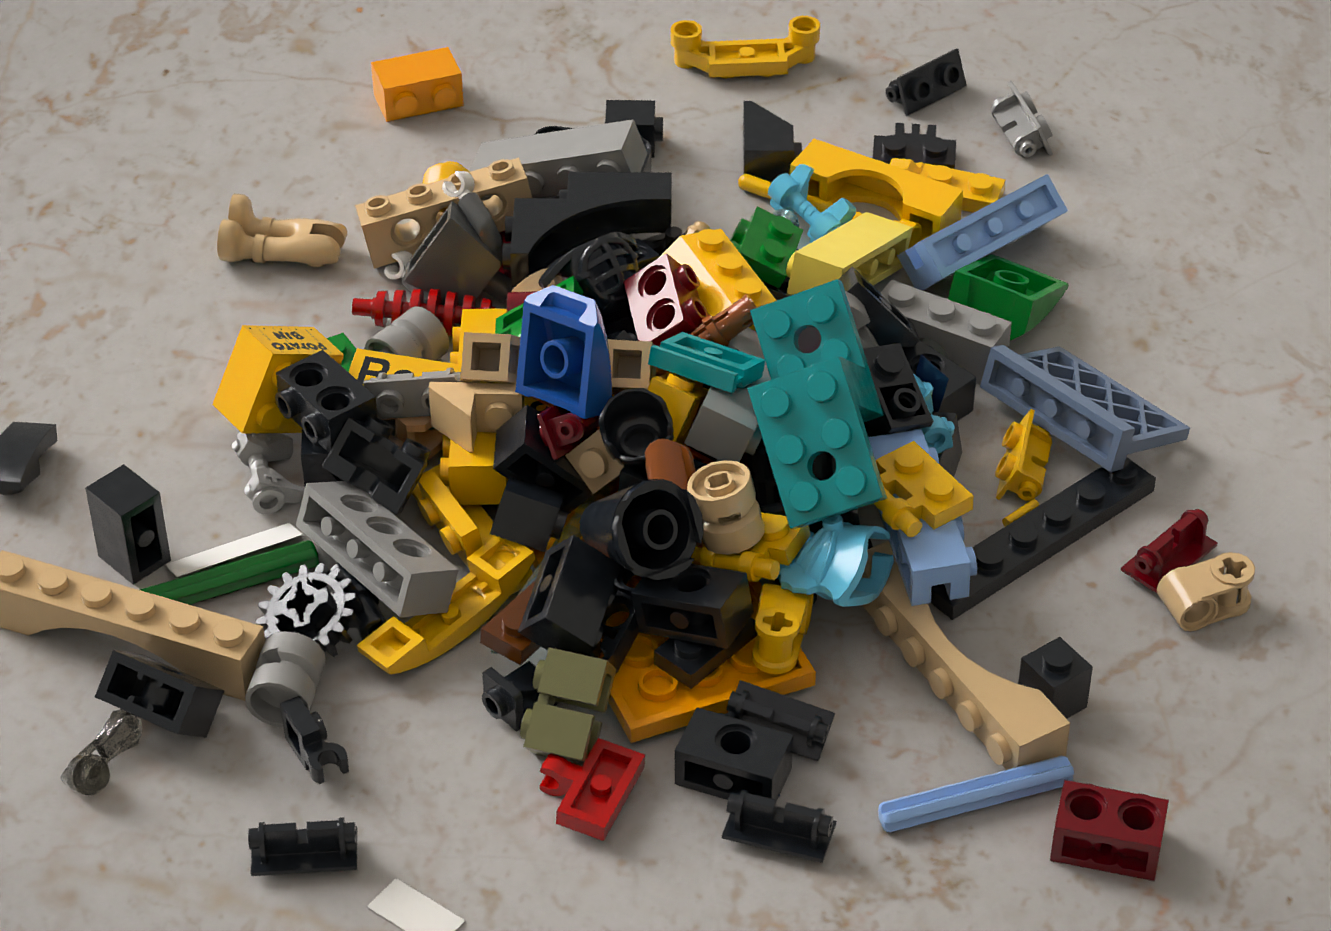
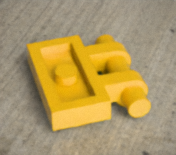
(923, 490)
(763, 560)

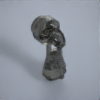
(90, 772)

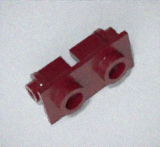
(564, 430)
(1176, 547)

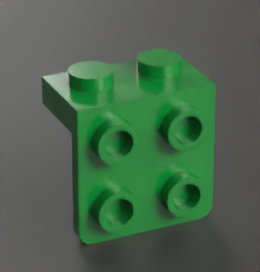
(767, 244)

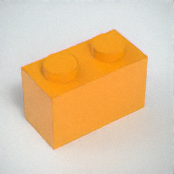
(417, 84)

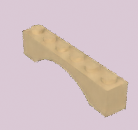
(190, 638)
(1008, 718)

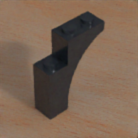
(584, 211)

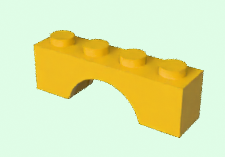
(867, 180)

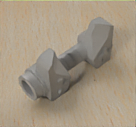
(266, 486)

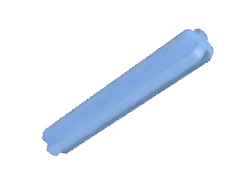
(974, 794)

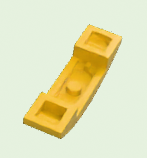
(492, 578)

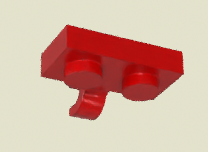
(594, 789)

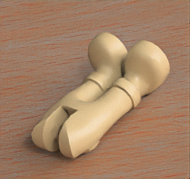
(269, 239)

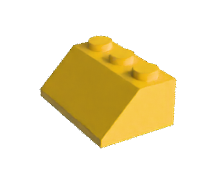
(720, 270)

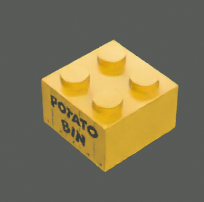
(250, 378)

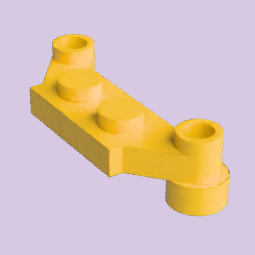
(745, 57)

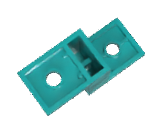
(816, 405)

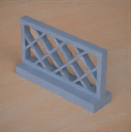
(1079, 404)

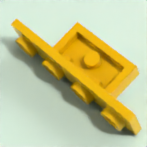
(460, 526)

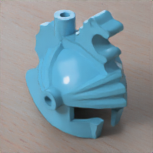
(834, 564)

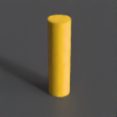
(1020, 512)

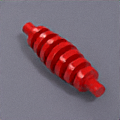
(450, 314)

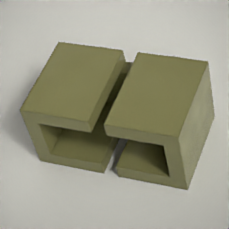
(570, 681)

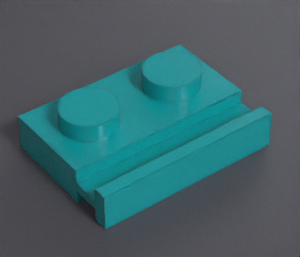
(706, 362)

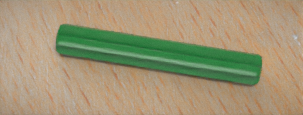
(238, 574)

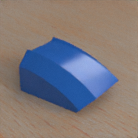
(564, 352)

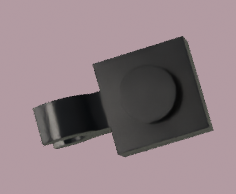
(306, 737)

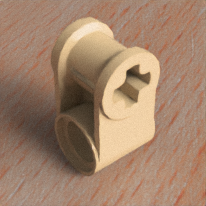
(1205, 595)

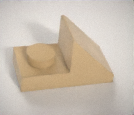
(469, 408)

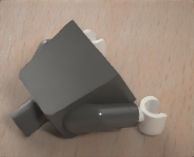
(459, 251)

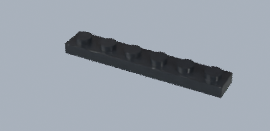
(1047, 531)

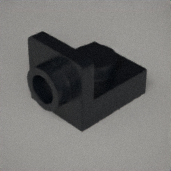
(510, 695)

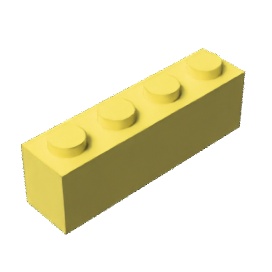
(866, 243)

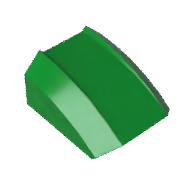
(1007, 291)

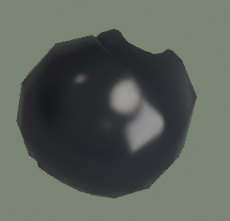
(633, 422)

